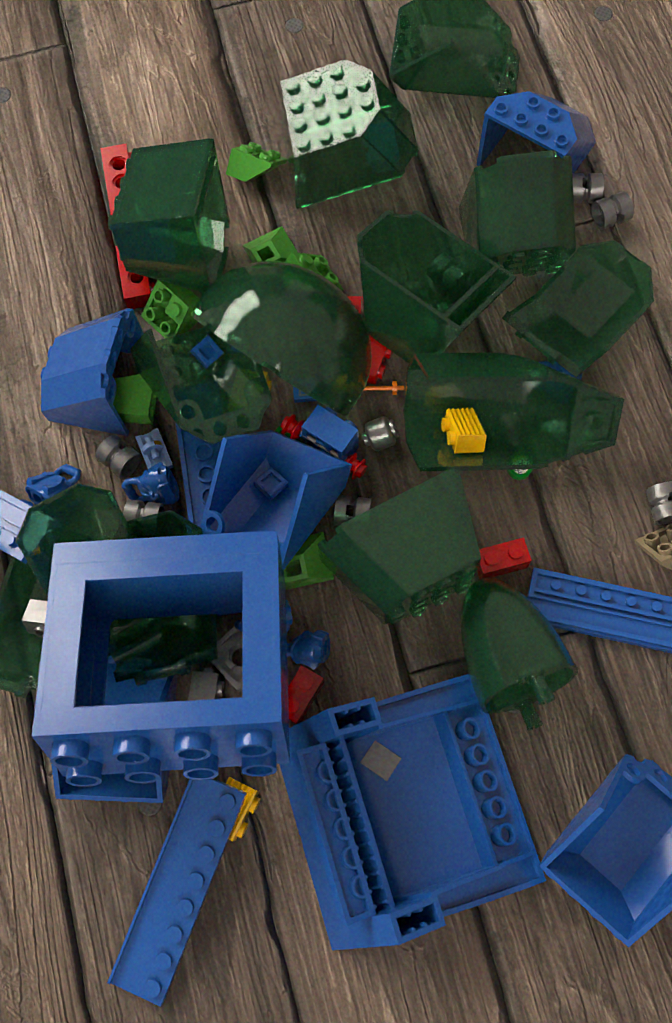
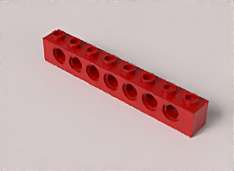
(114, 166)

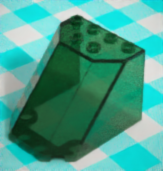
(454, 49)
(202, 401)

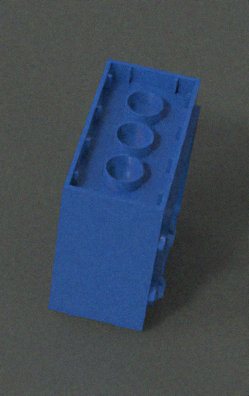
(162, 579)

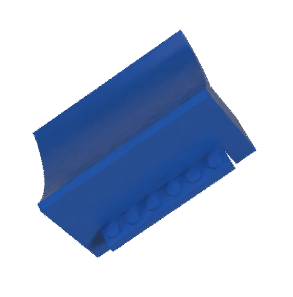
(425, 840)

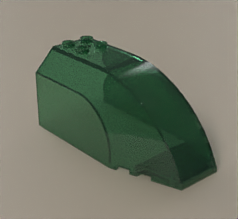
(523, 406)

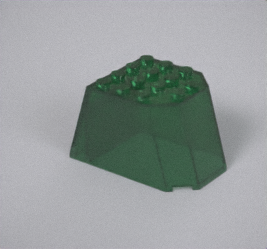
(343, 132)
(522, 212)
(172, 214)
(422, 283)
(407, 550)

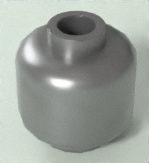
(380, 433)

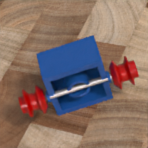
(328, 434)

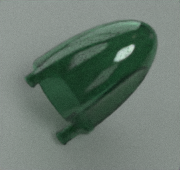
(511, 651)

